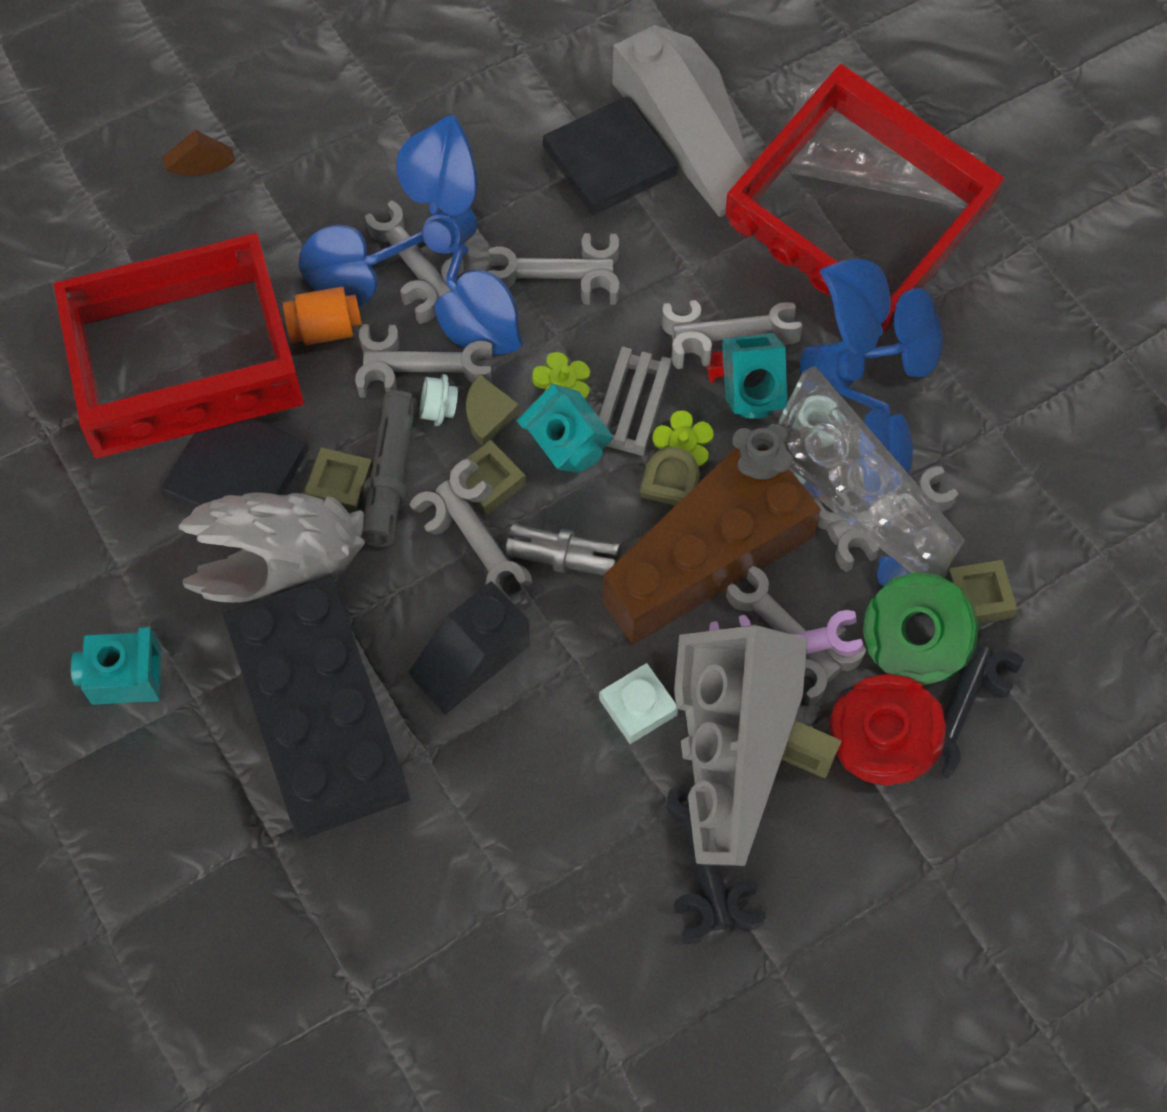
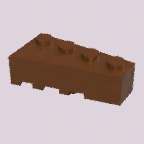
(707, 545)

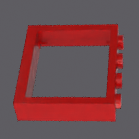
(894, 128)
(190, 405)

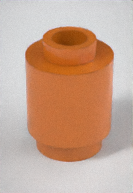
(321, 316)

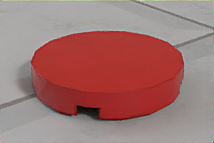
(888, 729)

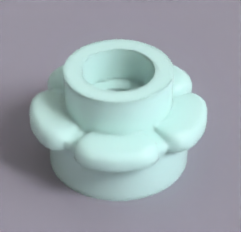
(437, 399)

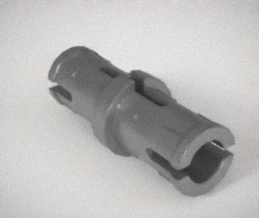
(562, 550)

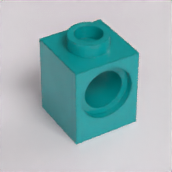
(751, 353)

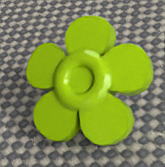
(560, 373)
(684, 437)

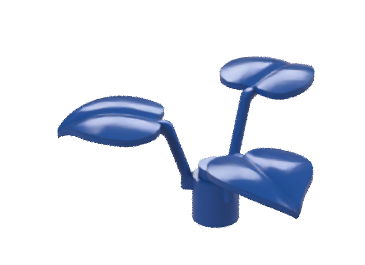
(437, 170)
(860, 306)

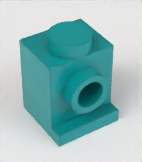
(566, 413)
(133, 677)

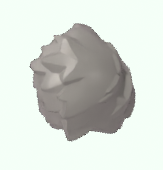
(281, 539)

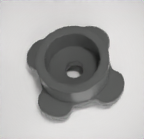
(762, 463)

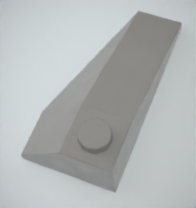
(685, 107)
(739, 711)

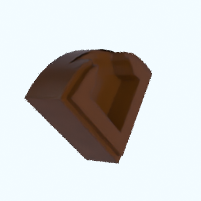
(198, 155)

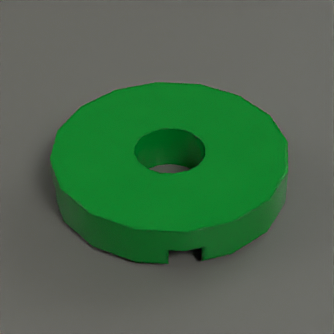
(954, 628)

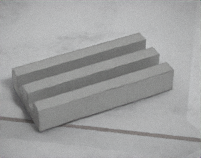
(643, 365)

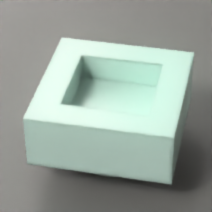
(638, 703)

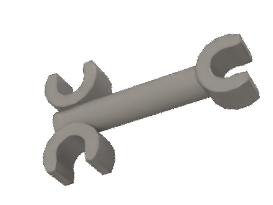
(593, 268)
(430, 283)
(695, 337)
(384, 359)
(452, 504)
(847, 536)
(819, 666)

